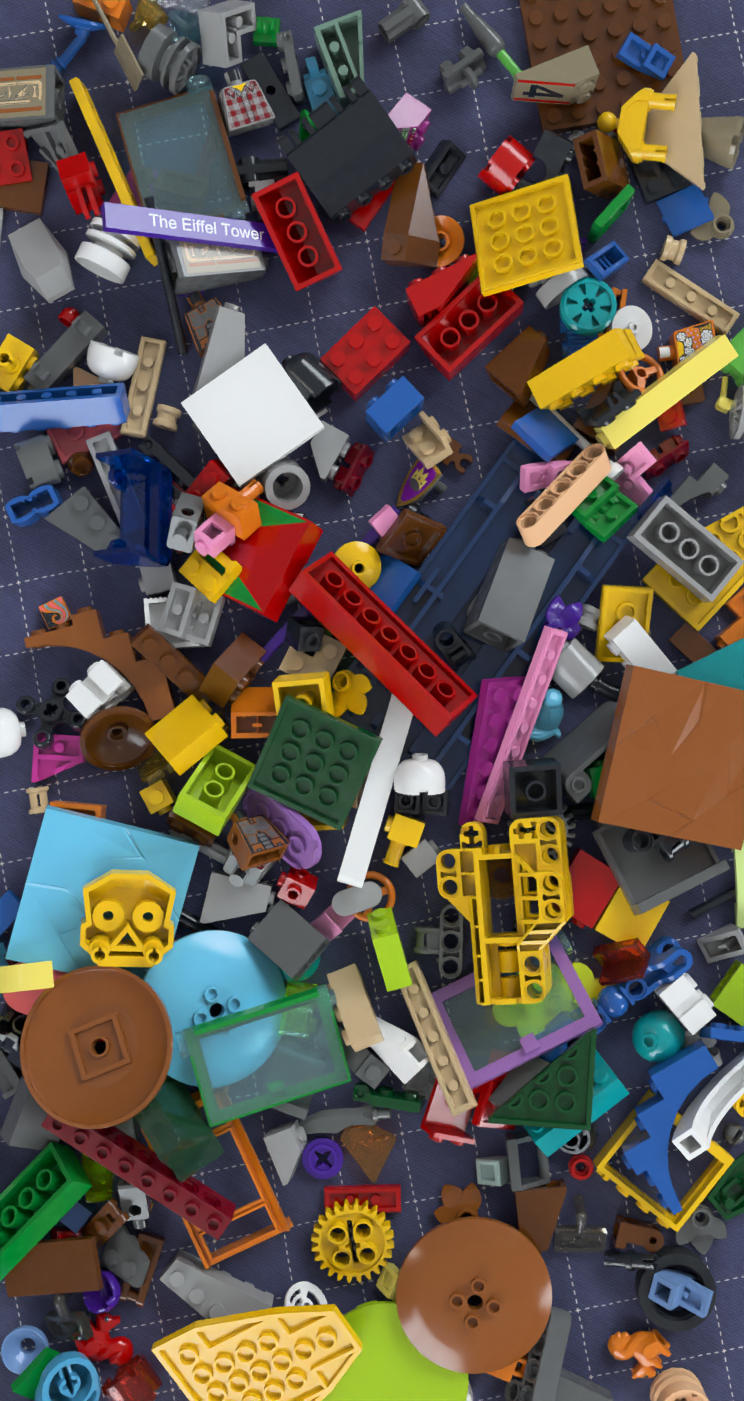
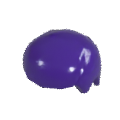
(105, 1298)

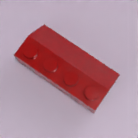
(297, 231)
(467, 327)

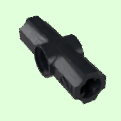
(254, 169)

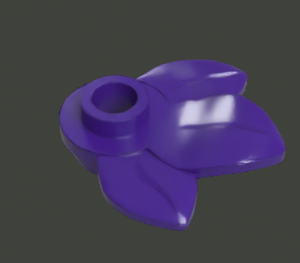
(564, 617)

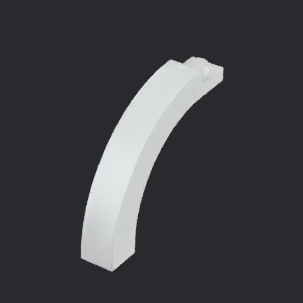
(708, 1108)

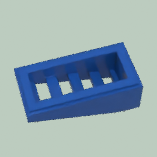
(606, 261)

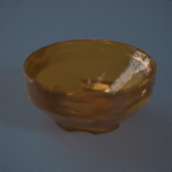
(500, 890)

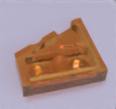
(369, 1147)

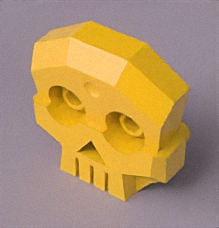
(128, 897)

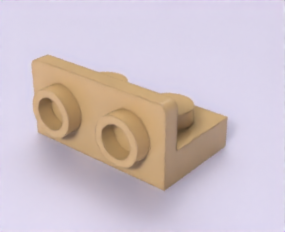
(428, 441)

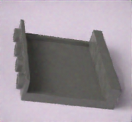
(650, 879)

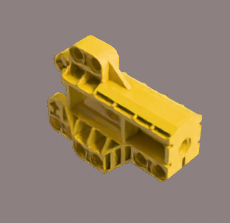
(473, 901)

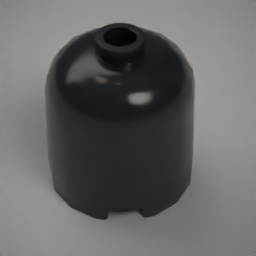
(312, 379)

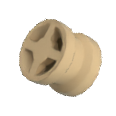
(673, 250)
(167, 417)

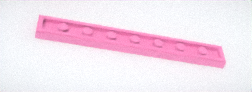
(522, 720)

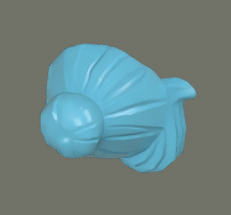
(549, 717)

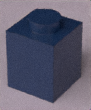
(78, 1214)

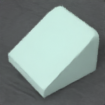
(492, 1170)

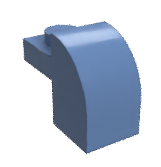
(678, 1288)

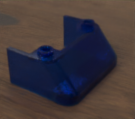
(143, 509)

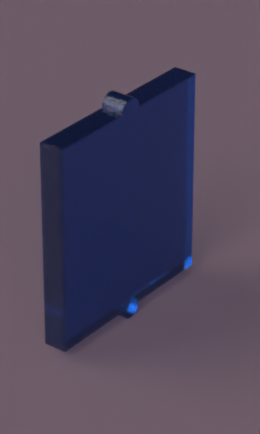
(662, 489)

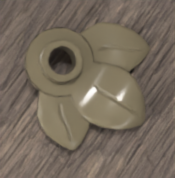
(720, 210)

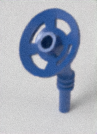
(82, 30)

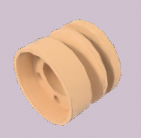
(677, 1385)

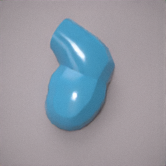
(69, 1378)

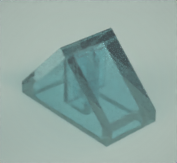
(185, 24)

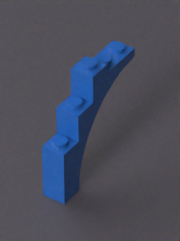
(649, 1149)

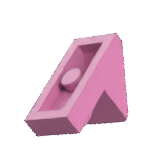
(330, 923)

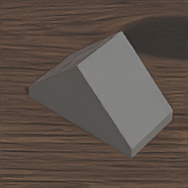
(722, 943)

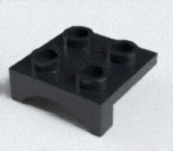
(604, 413)

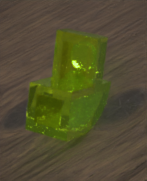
(100, 1178)

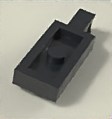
(153, 448)

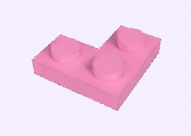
(635, 463)

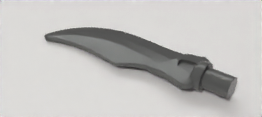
(338, 1119)

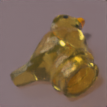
(148, 14)

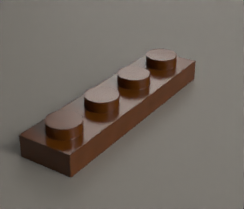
(170, 661)

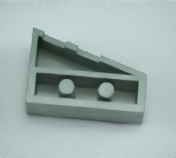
(341, 52)

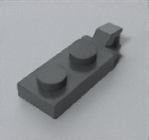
(291, 66)

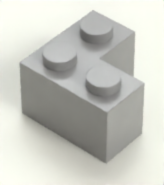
(222, 29)

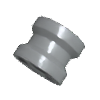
(589, 618)

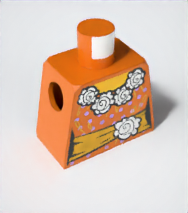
(685, 342)

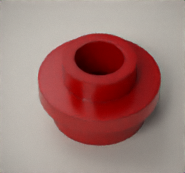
(583, 1173)

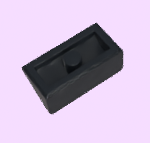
(443, 165)

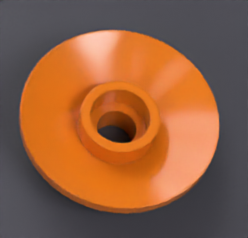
(453, 235)

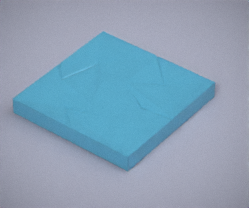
(72, 853)

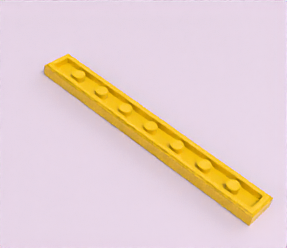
(110, 159)

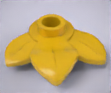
(350, 695)

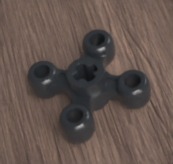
(44, 711)

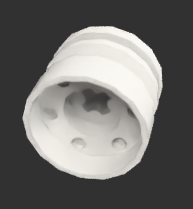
(106, 252)

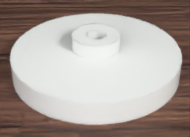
(635, 319)

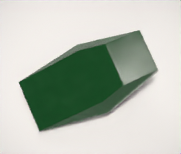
(728, 1192)

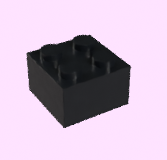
(532, 788)

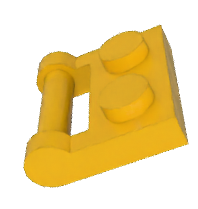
(207, 578)

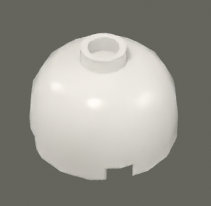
(110, 362)
(10, 732)
(419, 775)

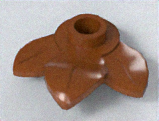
(458, 1202)

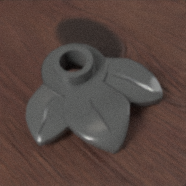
(701, 1231)

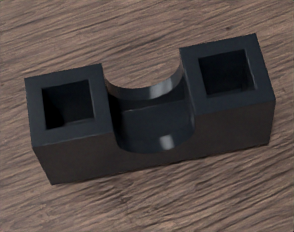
(555, 152)

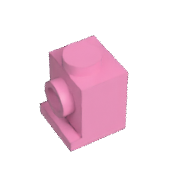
(214, 536)

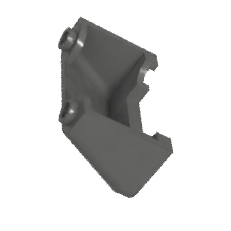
(581, 748)

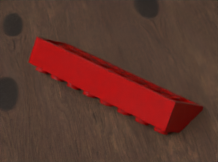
(382, 642)

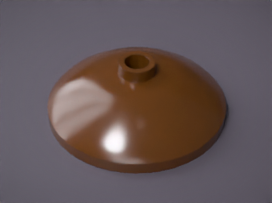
(112, 747)

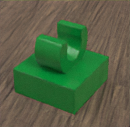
(266, 31)

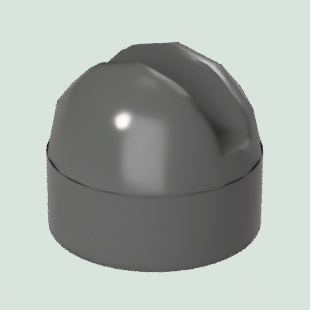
(731, 1130)

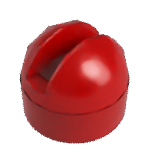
(67, 315)

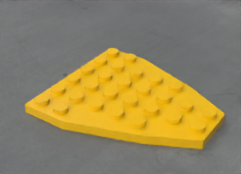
(261, 1354)

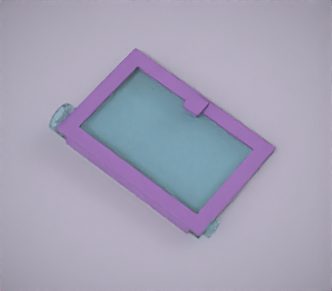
(506, 1036)

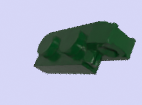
(388, 1098)

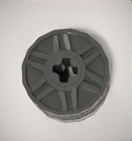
(169, 58)

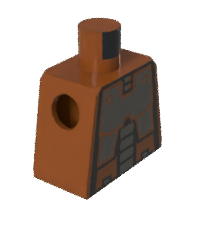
(200, 319)
(255, 840)

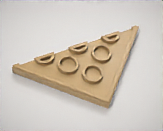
(683, 127)

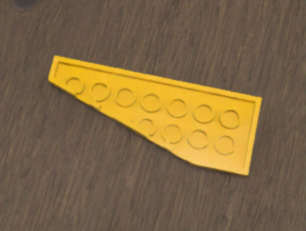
(682, 601)

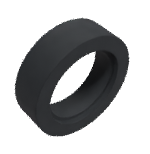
(673, 1320)

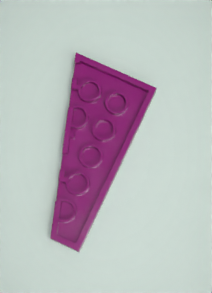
(493, 716)

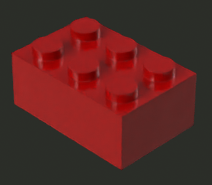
(366, 353)

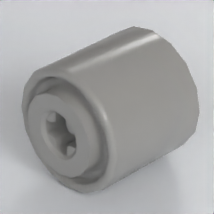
(292, 490)
(575, 668)

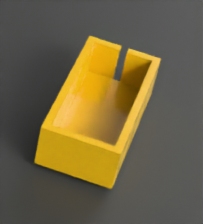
(586, 369)

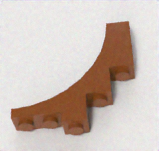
(90, 635)

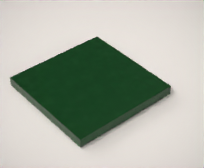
(314, 762)

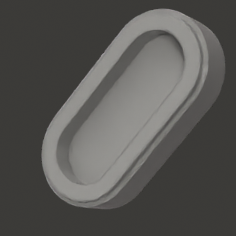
(356, 899)

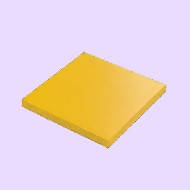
(526, 235)

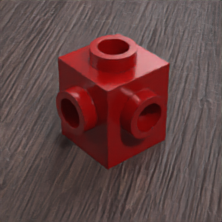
(296, 887)

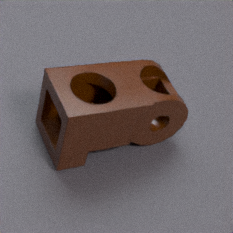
(636, 1232)

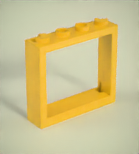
(646, 1203)

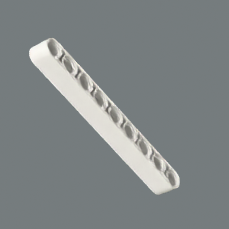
(375, 795)

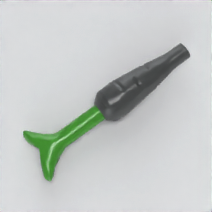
(489, 39)

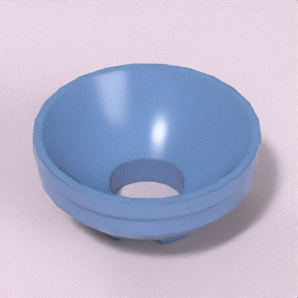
(12, 1352)

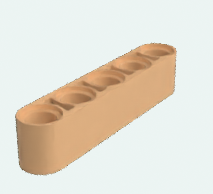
(564, 495)

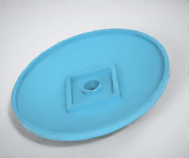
(206, 971)

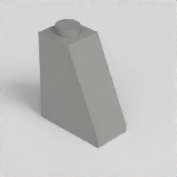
(228, 901)

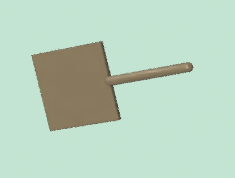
(123, 53)

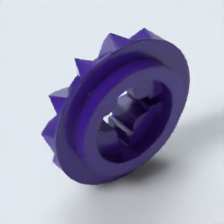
(322, 1170)

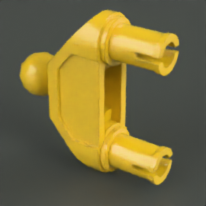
(633, 124)

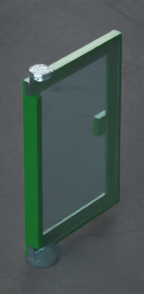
(266, 1054)

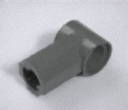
(409, 15)

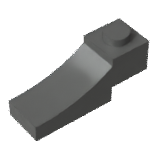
(708, 484)
(364, 1063)

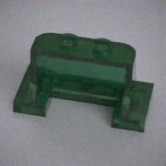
(179, 1130)

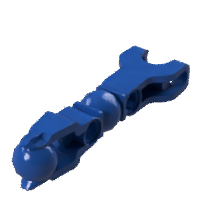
(615, 999)

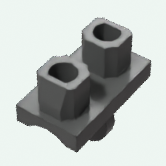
(463, 72)

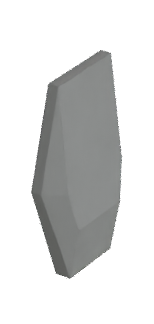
(42, 260)

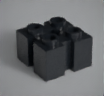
(10, 1036)

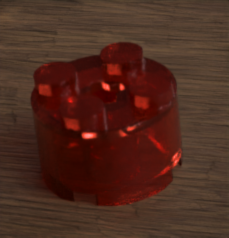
(133, 1382)

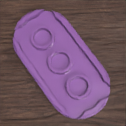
(305, 843)

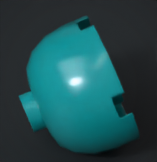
(657, 1036)

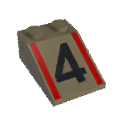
(559, 80)

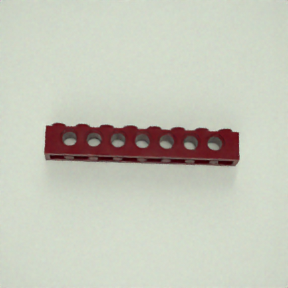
(150, 1175)

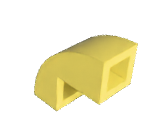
(26, 977)

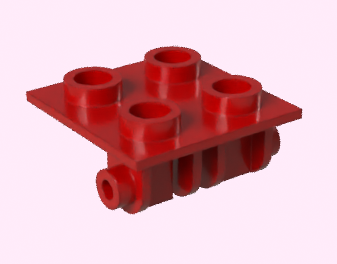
(14, 157)

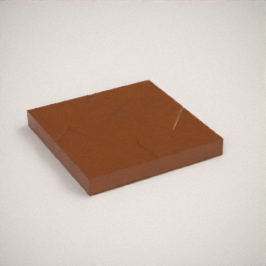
(675, 759)

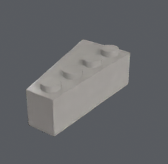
(210, 1290)

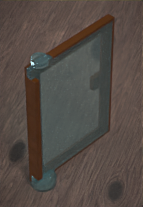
(184, 154)

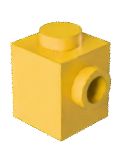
(158, 797)

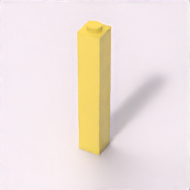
(668, 391)

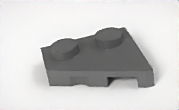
(53, 140)
(125, 1257)

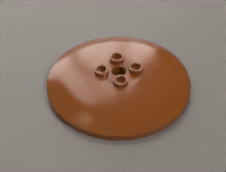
(61, 1038)
(467, 1260)

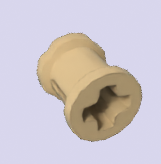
(42, 791)

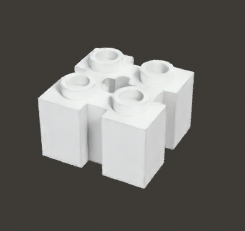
(100, 690)
(686, 1004)

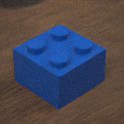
(394, 408)

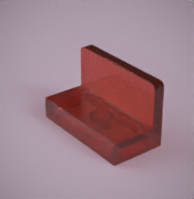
(622, 961)

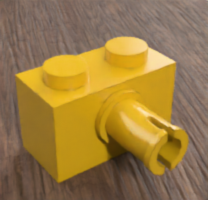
(15, 363)
(402, 832)

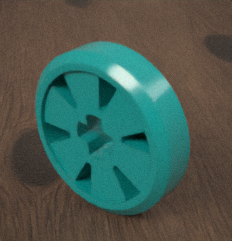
(586, 322)

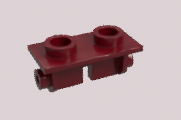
(673, 450)
(360, 459)

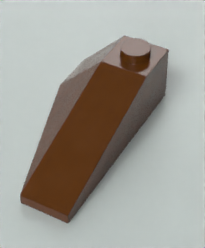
(410, 226)

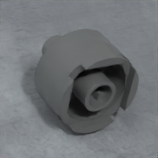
(37, 461)

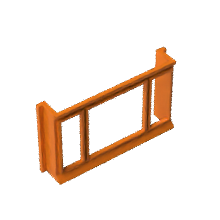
(267, 1199)

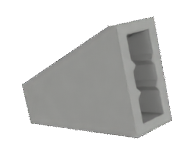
(224, 344)

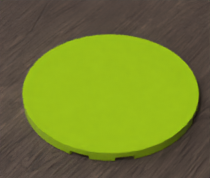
(391, 1365)

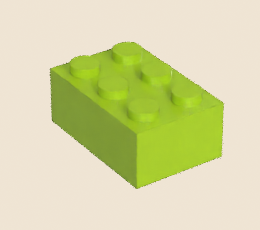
(214, 789)

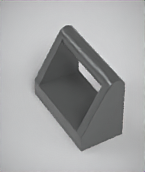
(515, 1180)

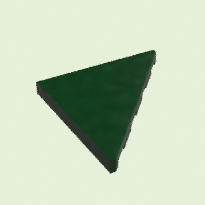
(558, 1094)

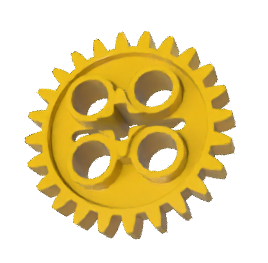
(329, 1244)

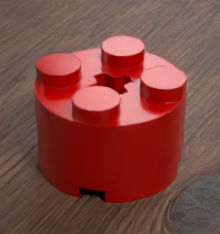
(505, 165)

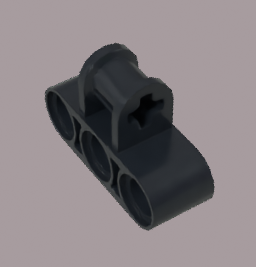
(665, 845)

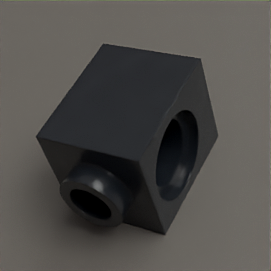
(304, 634)

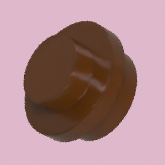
(80, 463)

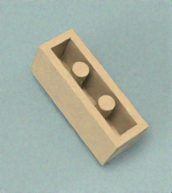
(354, 1008)

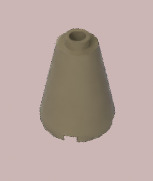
(722, 139)

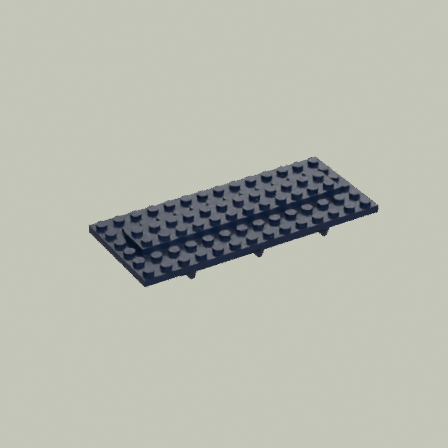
(452, 581)

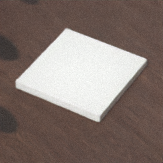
(252, 415)

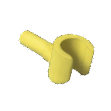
(723, 404)

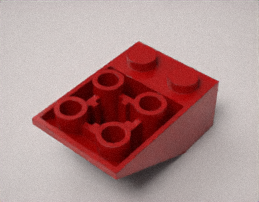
(431, 295)

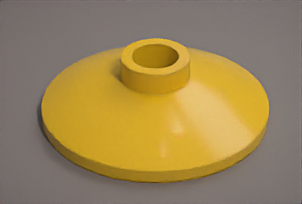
(363, 553)

